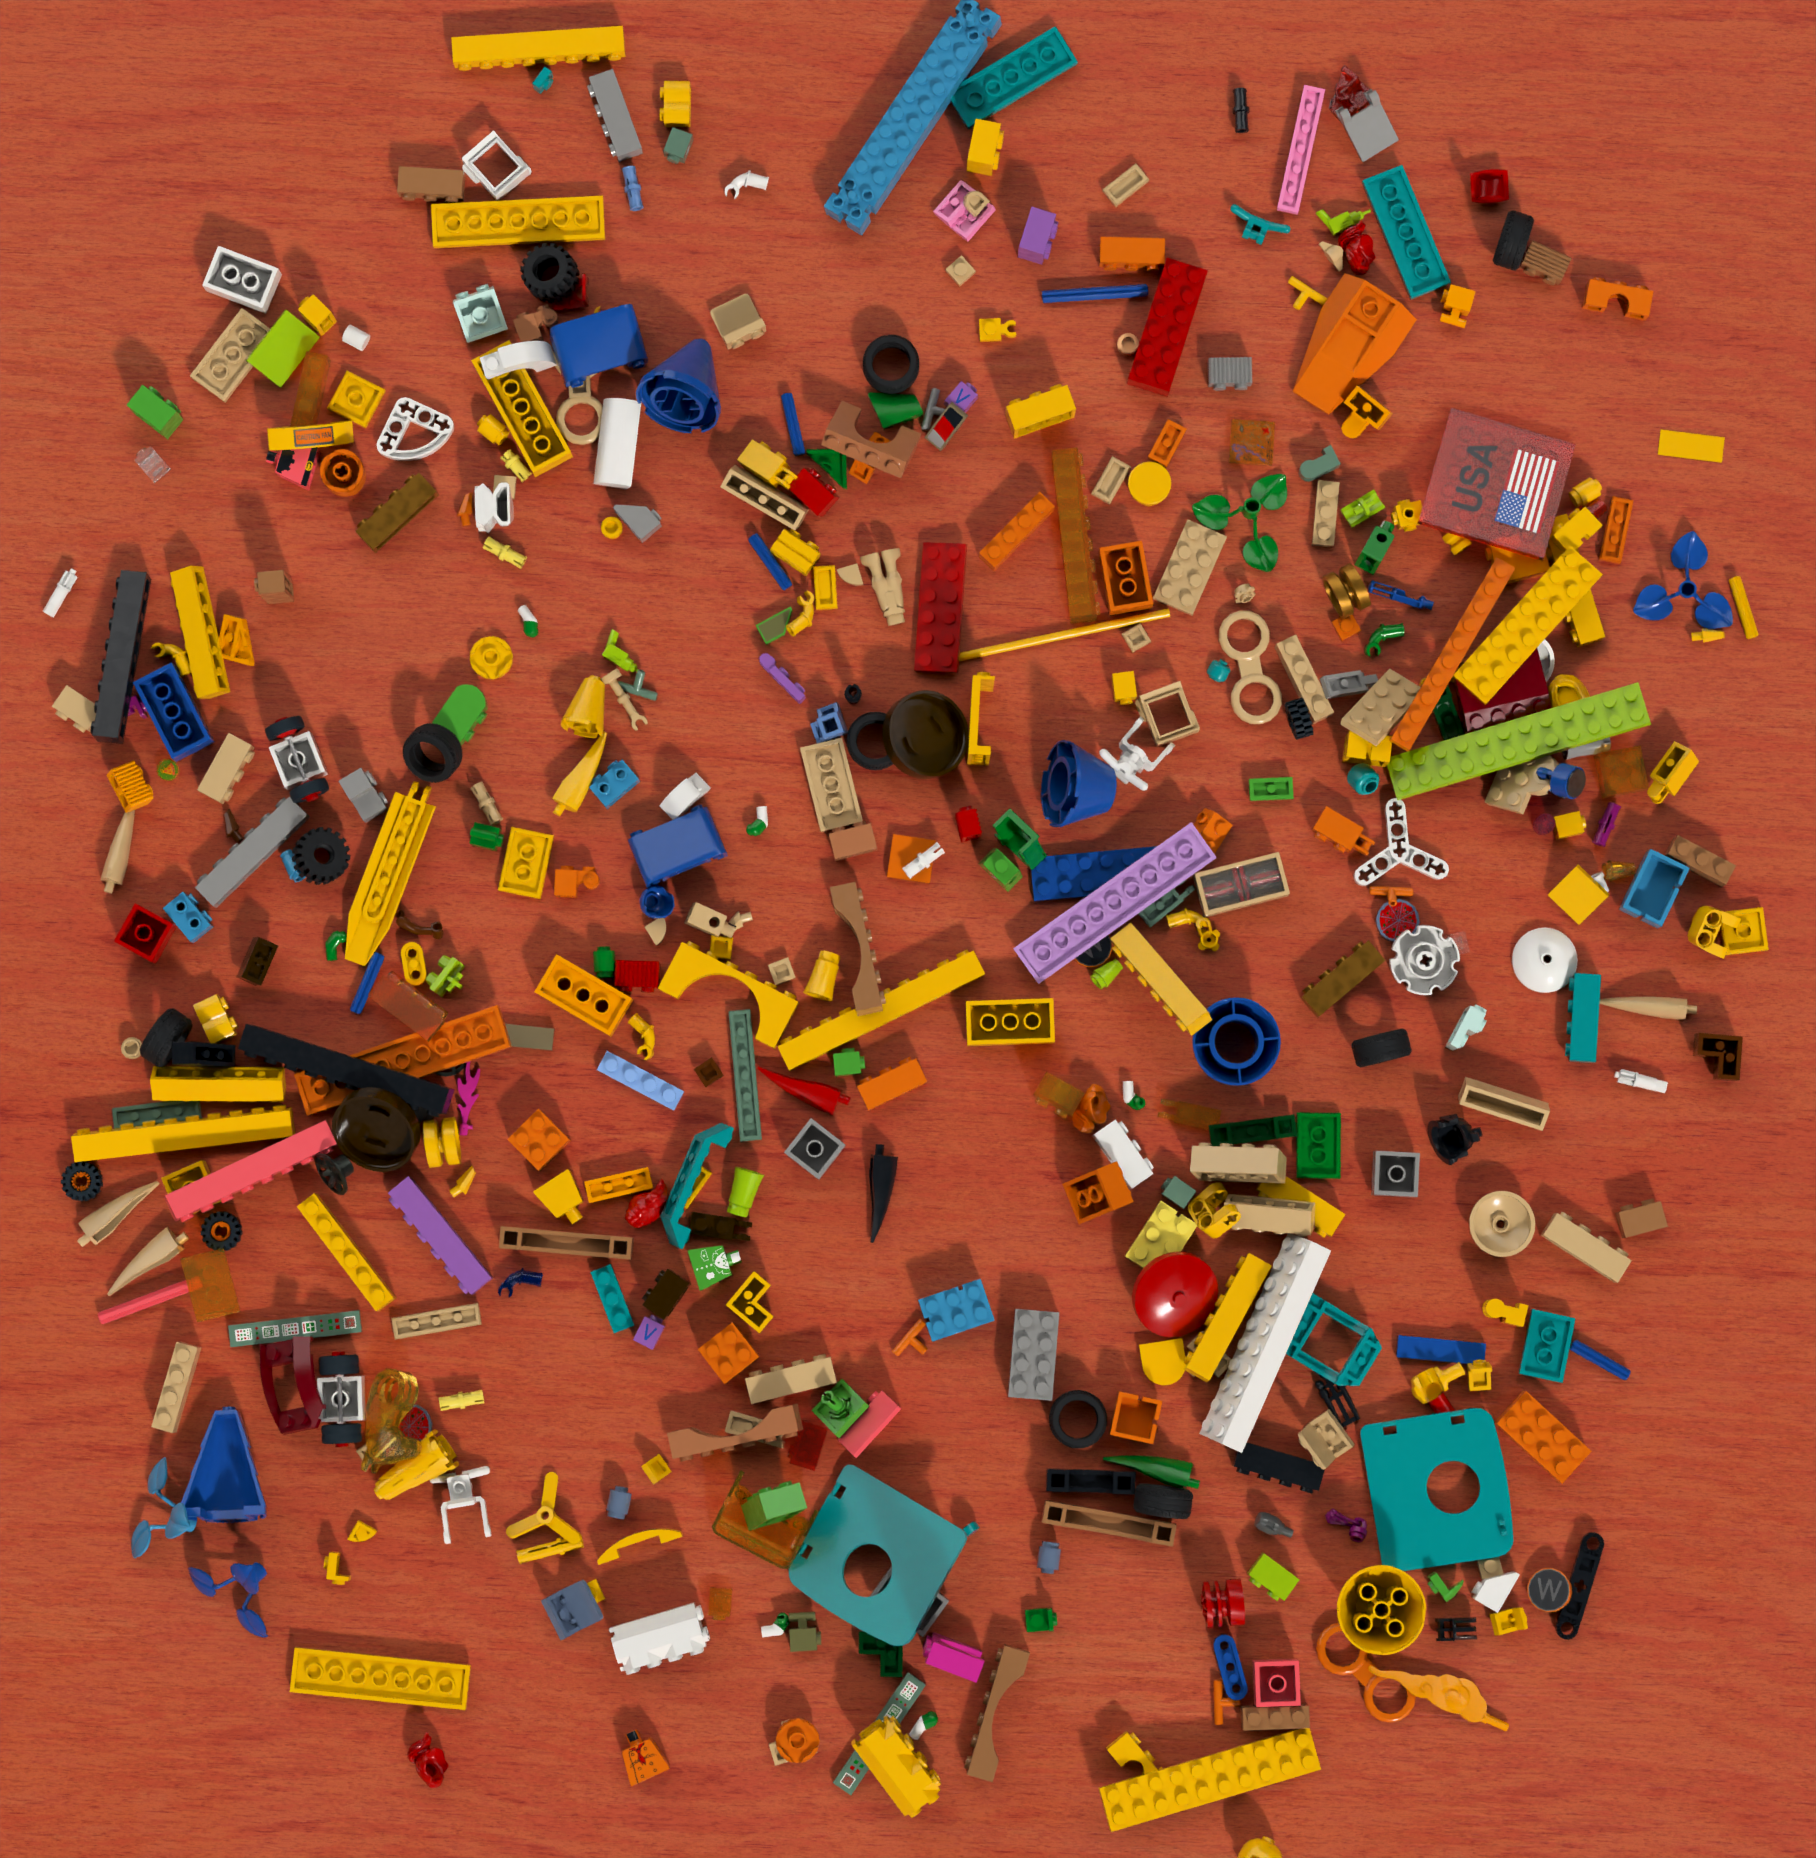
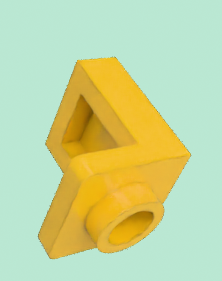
(1479, 1375)
(331, 1563)
(1508, 1621)

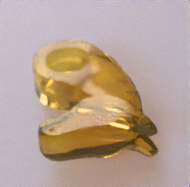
(383, 1438)

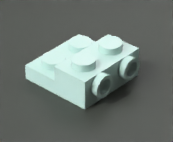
(479, 313)
(1470, 1022)

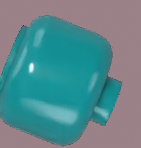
(1218, 670)

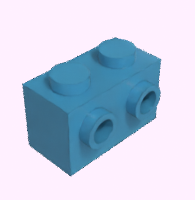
(614, 783)
(188, 916)

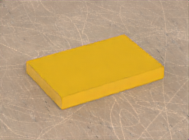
(526, 863)

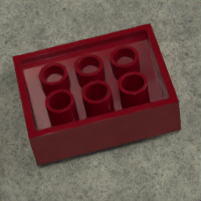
(1518, 697)

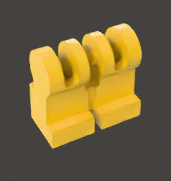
(1510, 1315)

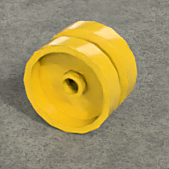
(441, 1142)

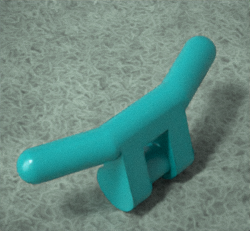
(1259, 222)

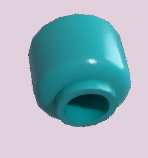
(1363, 779)

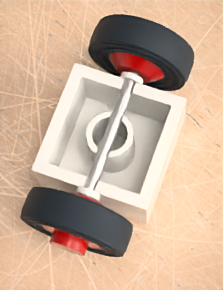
(297, 759)

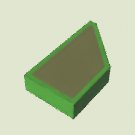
(775, 626)

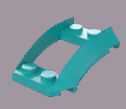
(1360, 1358)

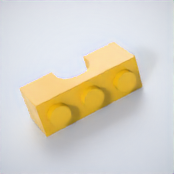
(1127, 1748)

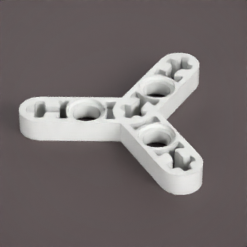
(1406, 858)

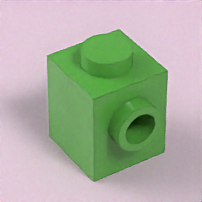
(848, 1062)

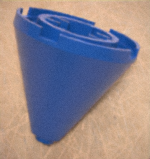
(683, 390)

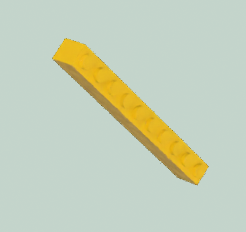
(900, 1001)
(181, 1135)

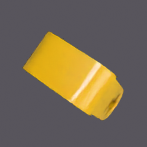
(1710, 929)
(1206, 1217)

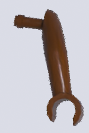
(435, 929)

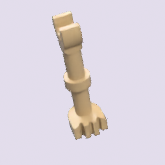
(611, 679)

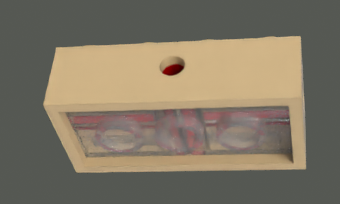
(1241, 884)

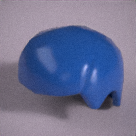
(656, 902)

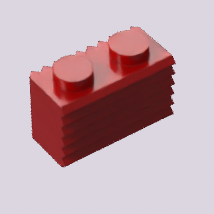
(968, 824)
(637, 974)

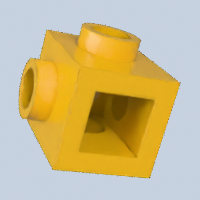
(1404, 507)

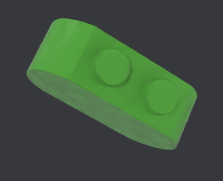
(463, 712)

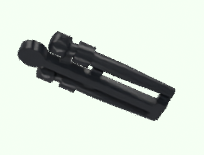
(1324, 1394)

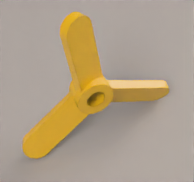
(553, 1521)

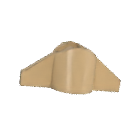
(1333, 253)

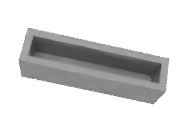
(615, 115)

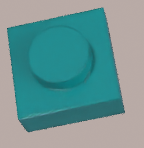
(543, 80)

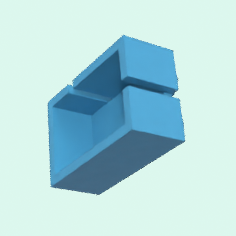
(1651, 888)
(956, 1310)

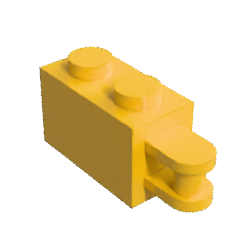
(766, 464)
(1671, 772)

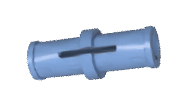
(632, 188)

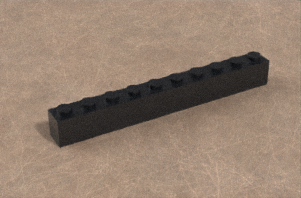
(344, 1068)

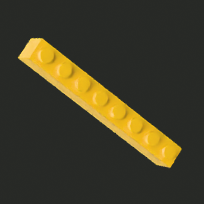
(538, 47)

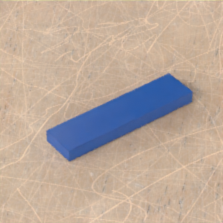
(1439, 1349)

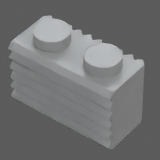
(1229, 373)

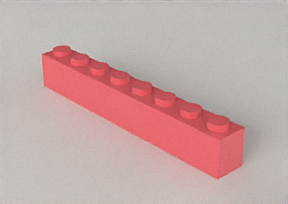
(249, 1171)

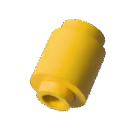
(492, 429)
(1585, 492)

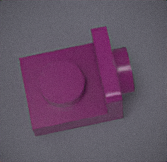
(136, 703)

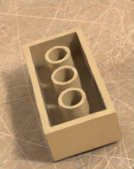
(1238, 1163)

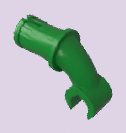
(1382, 633)

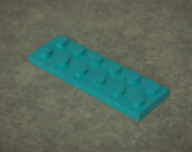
(1013, 77)
(1406, 232)

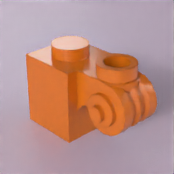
(568, 880)

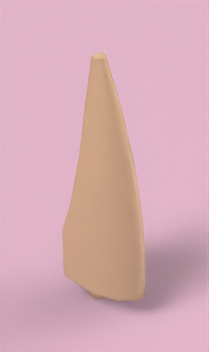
(118, 854)
(1653, 1006)
(108, 1217)
(156, 1252)

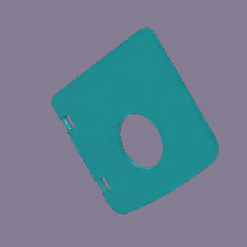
(1407, 1523)
(914, 1537)

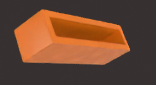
(1016, 531)

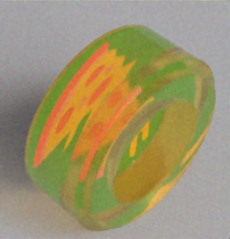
(167, 769)

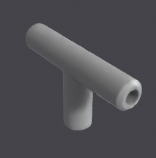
(931, 409)

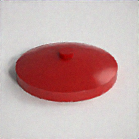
(1174, 1294)

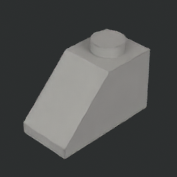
(639, 520)

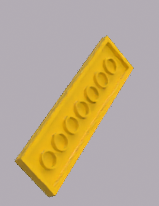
(518, 221)
(1527, 625)
(380, 1678)

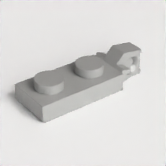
(1347, 684)

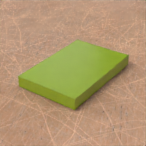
(282, 348)

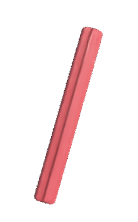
(143, 1302)

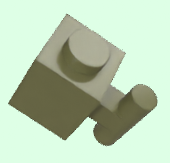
(803, 1637)

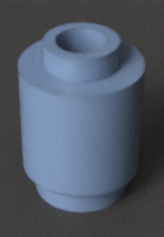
(618, 1502)
(1049, 1557)

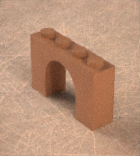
(888, 457)

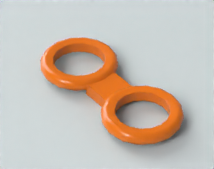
(1360, 1671)

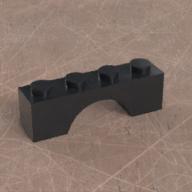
(1090, 1481)

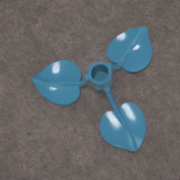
(178, 1519)

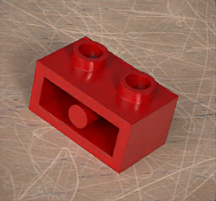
(813, 491)

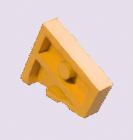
(235, 640)

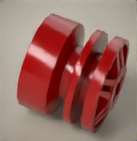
(1223, 1603)

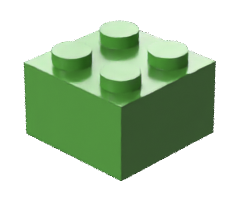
(158, 414)

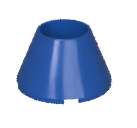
(1075, 785)
(1265, 1036)

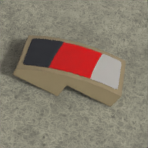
(946, 426)

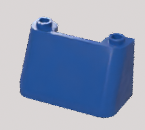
(598, 344)
(676, 846)

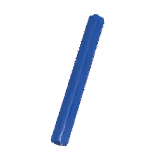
(1095, 293)

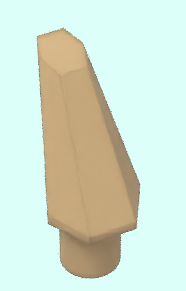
(738, 919)

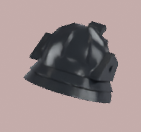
(1452, 1137)

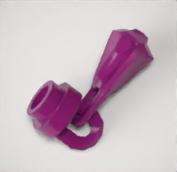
(1356, 1532)

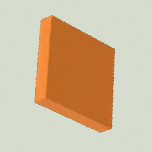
(903, 851)

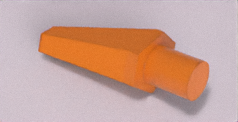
(465, 509)

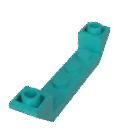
(682, 1189)

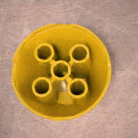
(1400, 1614)

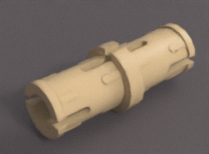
(486, 803)

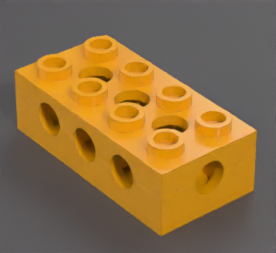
(585, 1010)

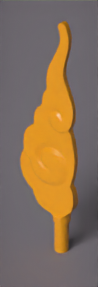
(1446, 1693)

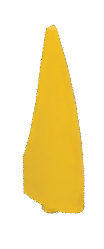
(577, 783)

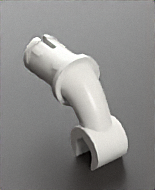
(747, 179)

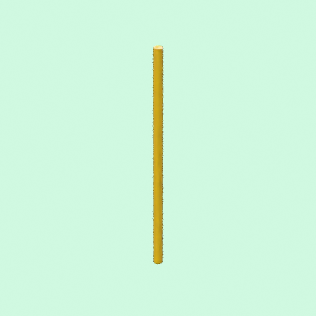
(1009, 646)

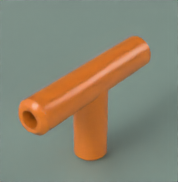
(1391, 892)
(910, 1338)
(1220, 1702)

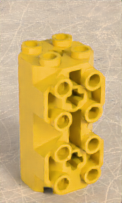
(897, 1766)

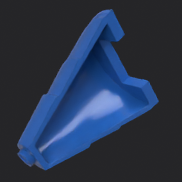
(225, 1478)

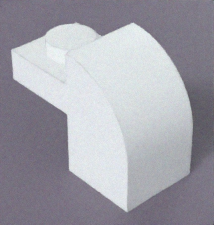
(684, 796)

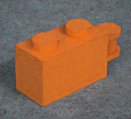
(1340, 832)

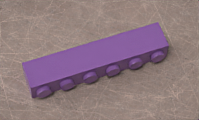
(440, 1235)

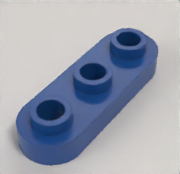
(1232, 1677)

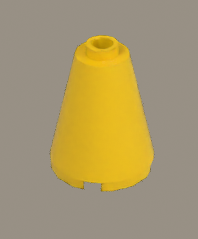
(586, 709)

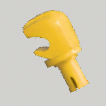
(1433, 1381)

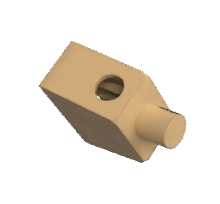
(700, 916)

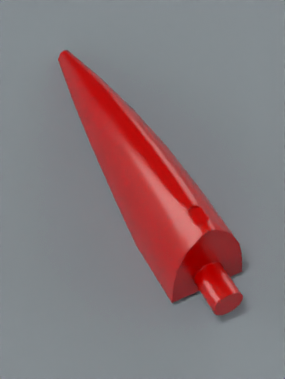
(812, 1093)

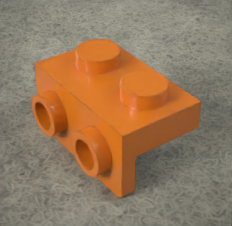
(1212, 828)

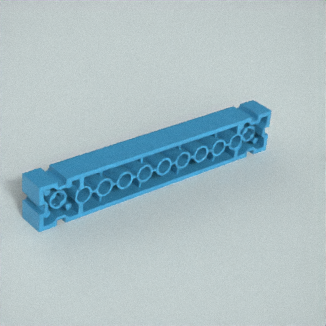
(912, 115)

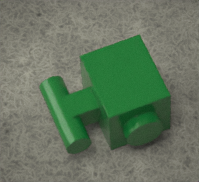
(486, 836)

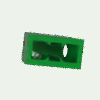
(1376, 547)

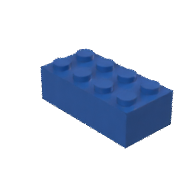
(173, 712)

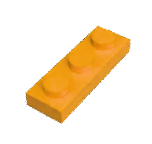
(618, 1185)

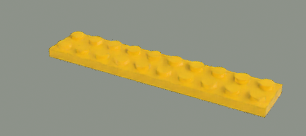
(1209, 1778)

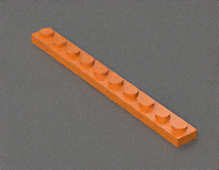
(1452, 654)

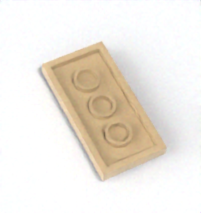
(226, 361)
(1189, 567)
(1381, 707)
(831, 784)

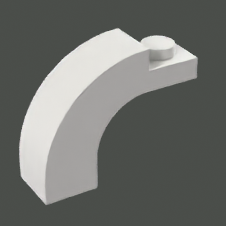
(521, 355)

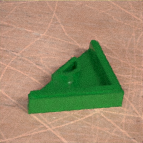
(832, 463)

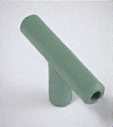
(637, 689)

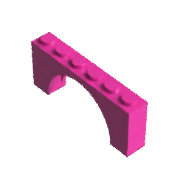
(953, 1656)

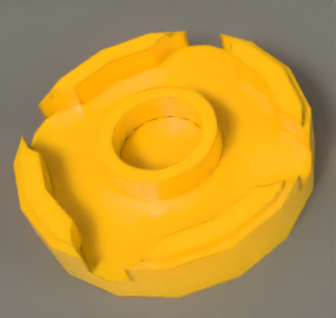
(491, 657)

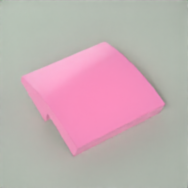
(955, 215)

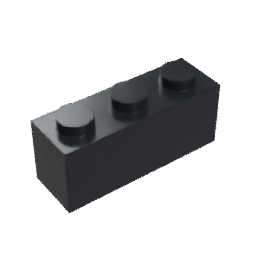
(203, 1054)

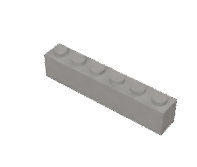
(251, 852)

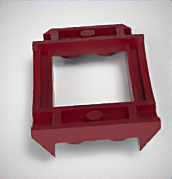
(296, 1352)

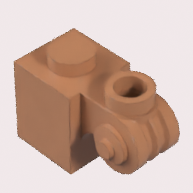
(529, 325)

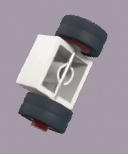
(343, 1399)

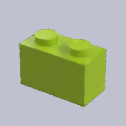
(1273, 1577)

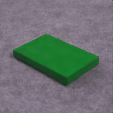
(1318, 1145)

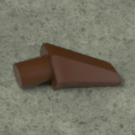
(231, 827)

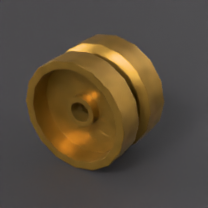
(1346, 591)

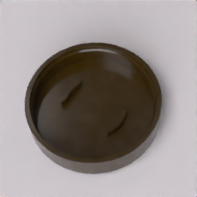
(925, 734)
(376, 1129)

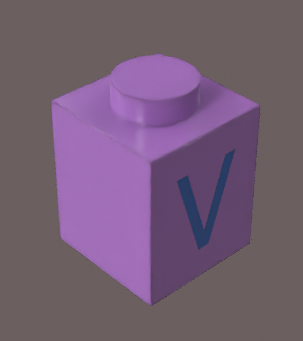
(962, 396)
(649, 1331)

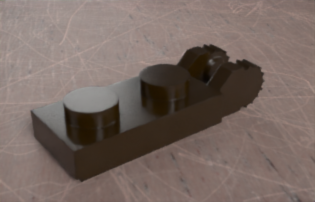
(717, 1226)

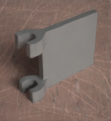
(1369, 128)

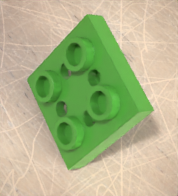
(836, 1406)

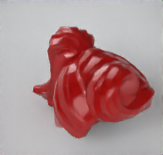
(1357, 248)
(646, 1206)
(428, 1762)

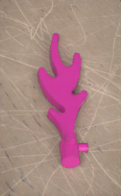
(465, 1093)

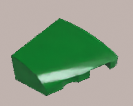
(895, 408)

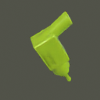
(1341, 222)
(617, 655)

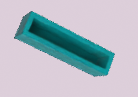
(1585, 1018)

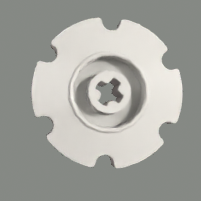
(1409, 951)

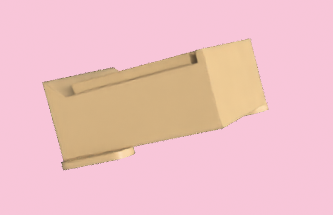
(1145, 712)

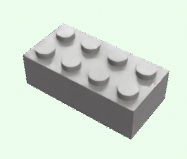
(1033, 1354)

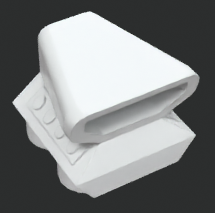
(493, 507)

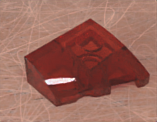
(1349, 93)

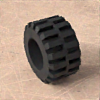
(541, 260)

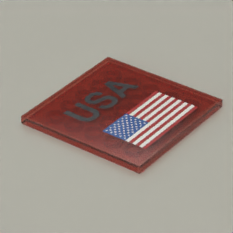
(1496, 484)

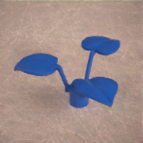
(1655, 604)
(249, 1577)

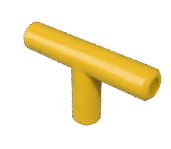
(1306, 292)

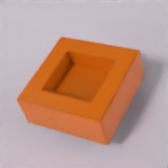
(1346, 627)

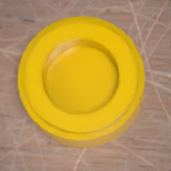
(611, 527)

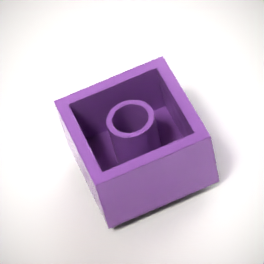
(1035, 241)

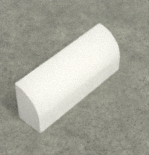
(617, 443)

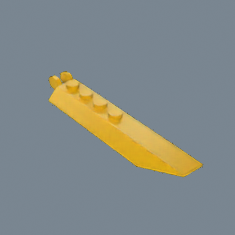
(387, 873)

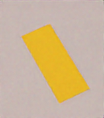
(1691, 446)

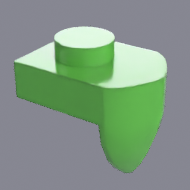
(1438, 1585)

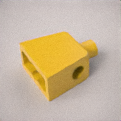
(561, 1196)

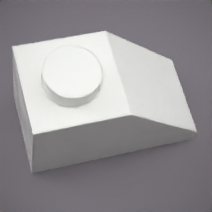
(1494, 1590)

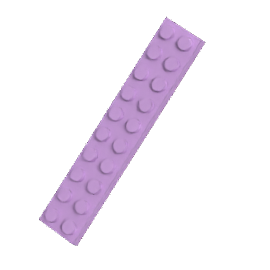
(1115, 903)

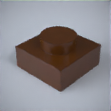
(708, 1072)

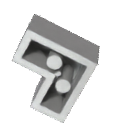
(363, 794)

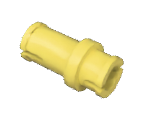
(512, 461)

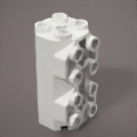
(659, 1637)

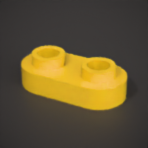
(413, 964)

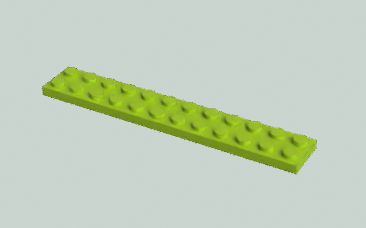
(1518, 741)

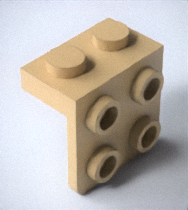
(738, 321)
(1325, 1439)

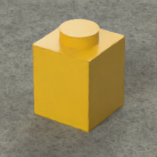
(1124, 687)
(1569, 825)

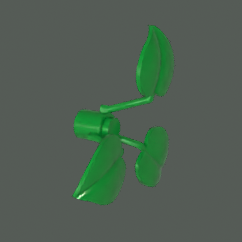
(1269, 492)

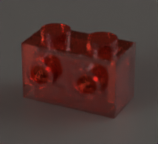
(808, 1446)

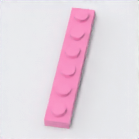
(1300, 149)

